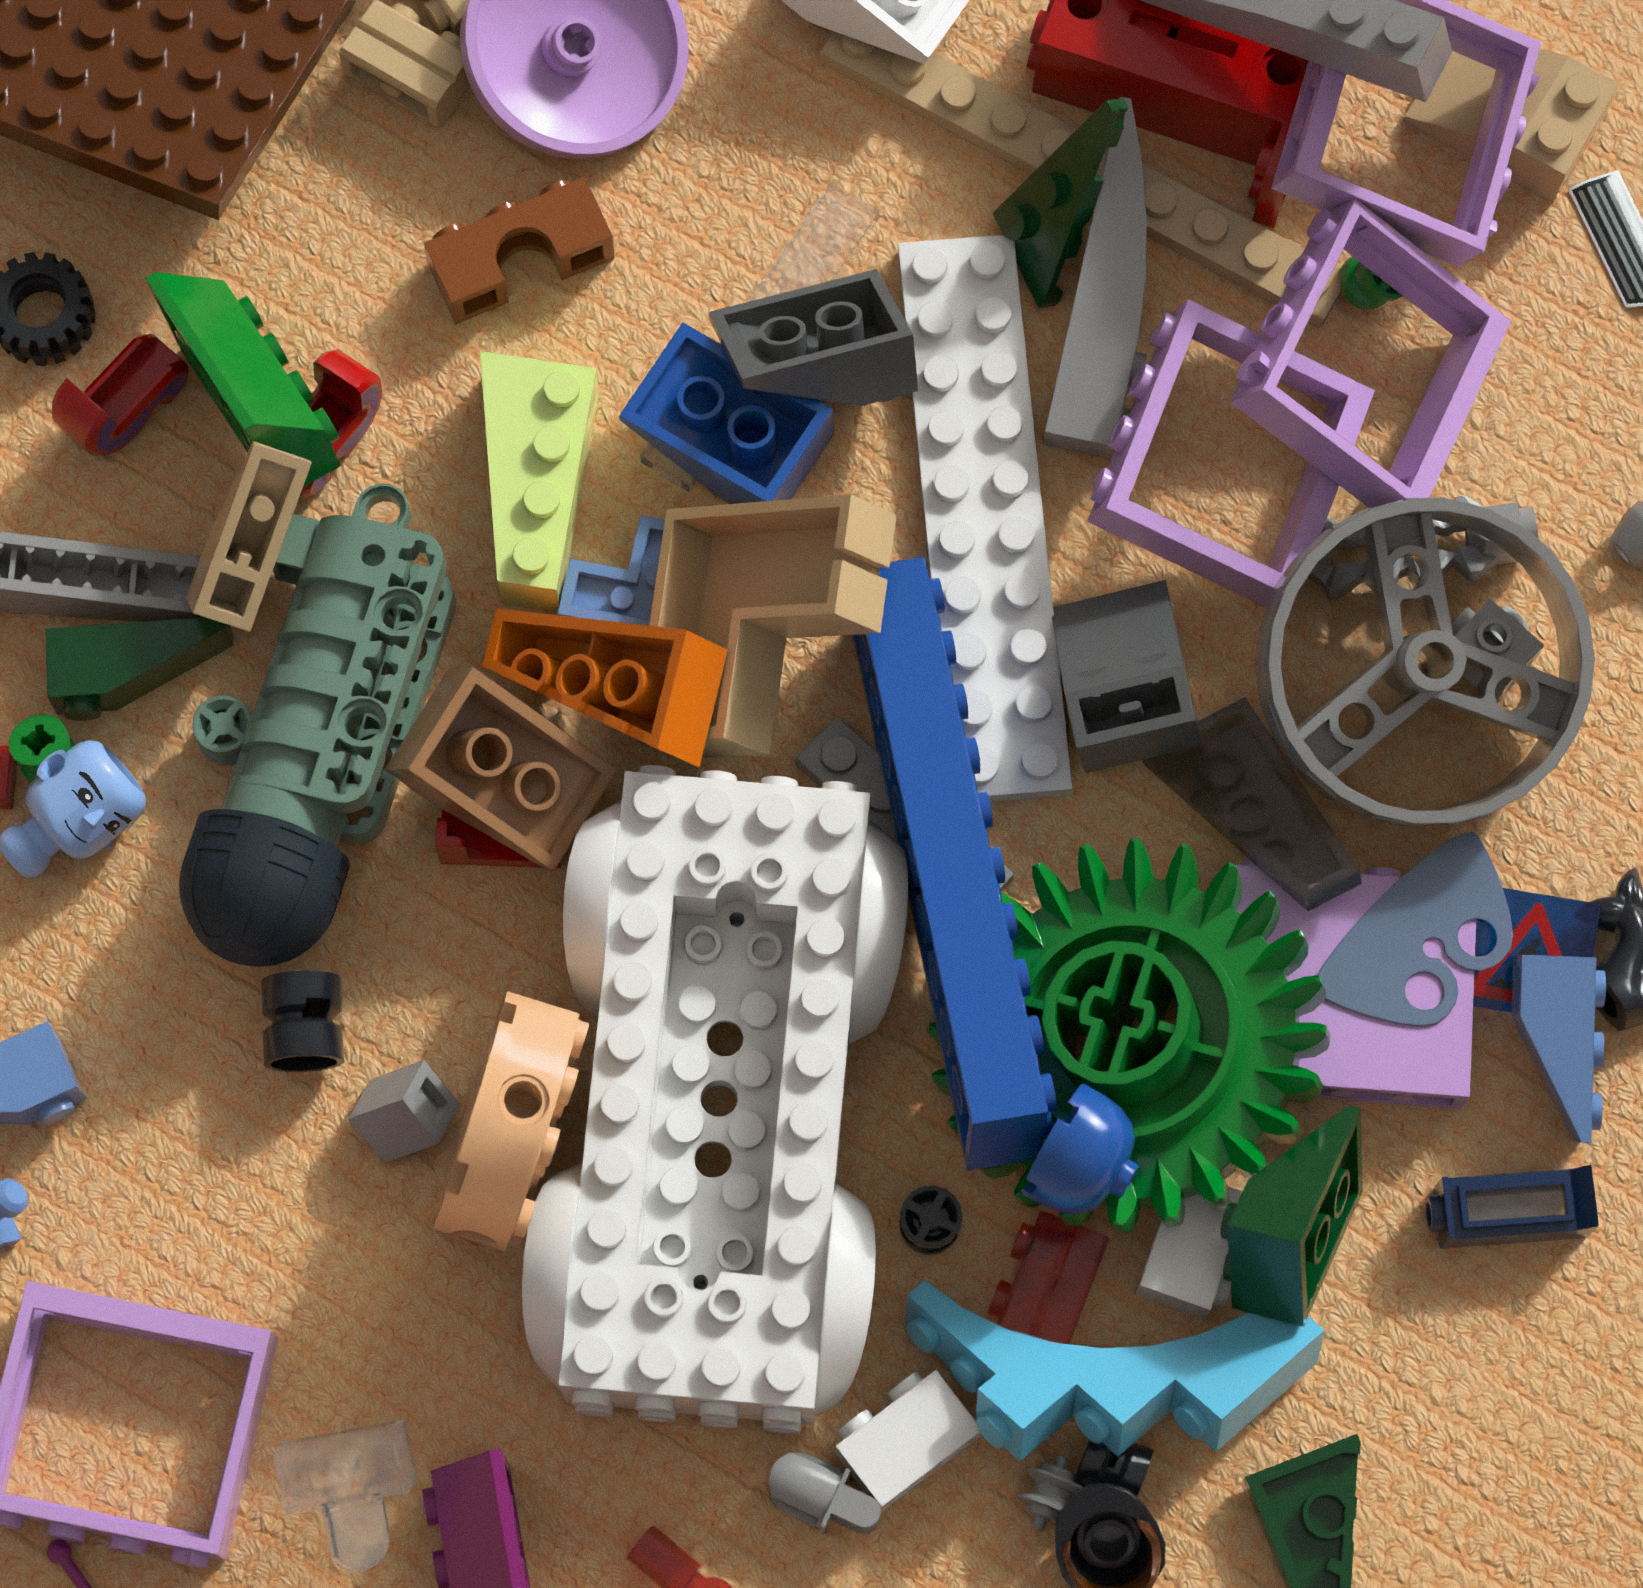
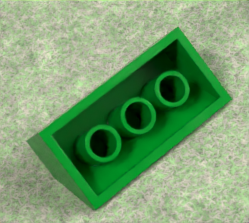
(244, 369)

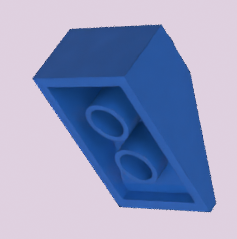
(726, 436)

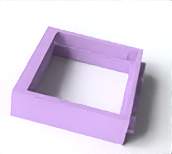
(1487, 176)
(1430, 287)
(1132, 436)
(149, 1322)

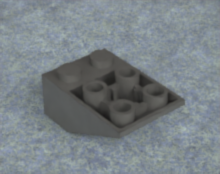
(1125, 677)

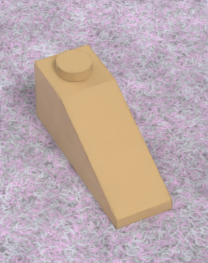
(247, 537)

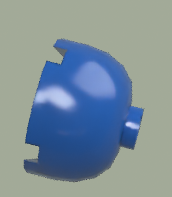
(1084, 1156)

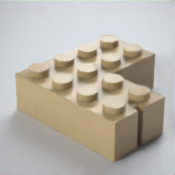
(766, 576)

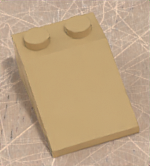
(1558, 113)

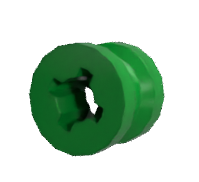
(1364, 287)
(34, 734)

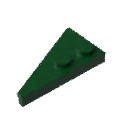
(1057, 201)
(1310, 1514)

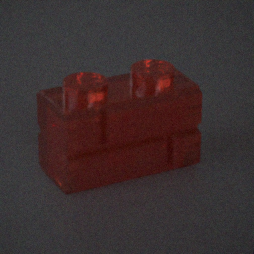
(1051, 1279)

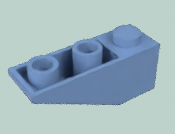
(1556, 1019)

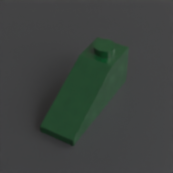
(118, 663)

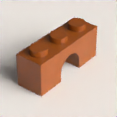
(558, 223)

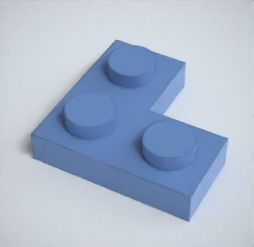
(614, 592)

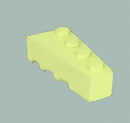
(537, 462)

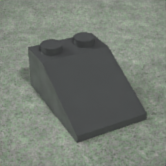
(822, 342)

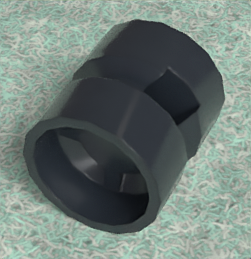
(302, 1021)

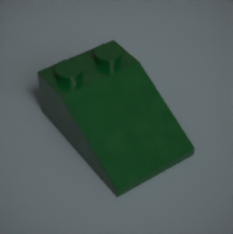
(1294, 1221)

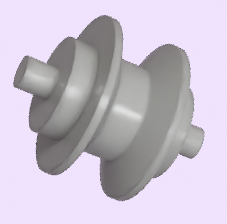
(1049, 1492)

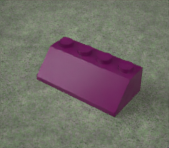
(477, 1524)

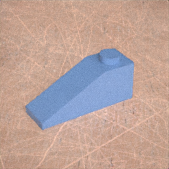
(37, 1078)

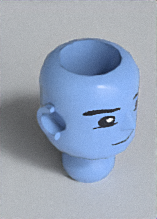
(75, 806)

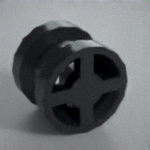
(935, 1209)

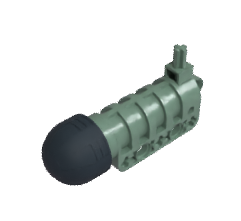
(268, 862)

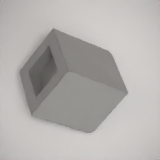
(404, 1111)

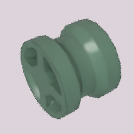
(218, 719)

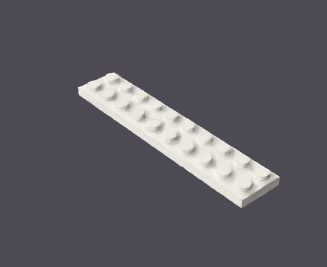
(986, 507)

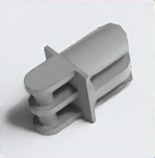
(820, 1493)

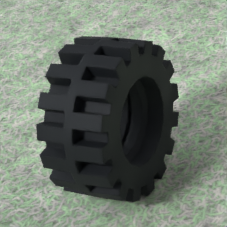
(64, 332)

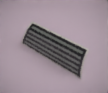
(1615, 231)

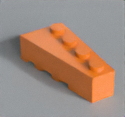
(626, 675)

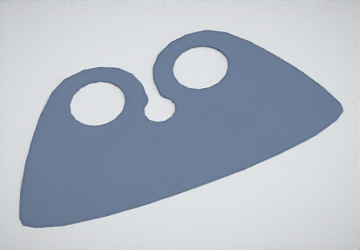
(1428, 902)

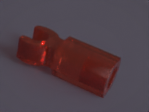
(669, 1563)

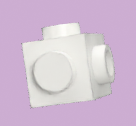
(1500, 633)

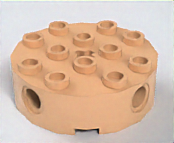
(510, 1122)

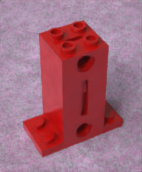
(1180, 77)

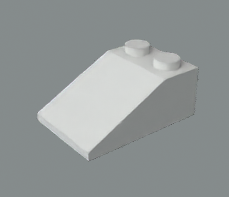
(897, 26)

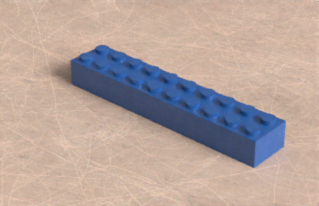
(954, 876)

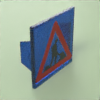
(1539, 927)

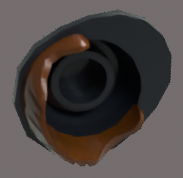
(1108, 1539)

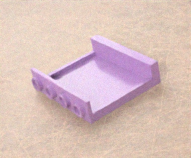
(1368, 1055)

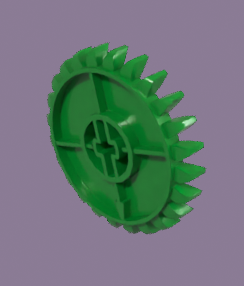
(1193, 1090)

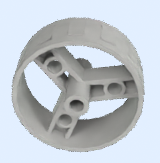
(1548, 706)

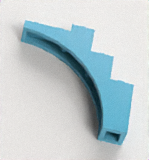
(1115, 1394)

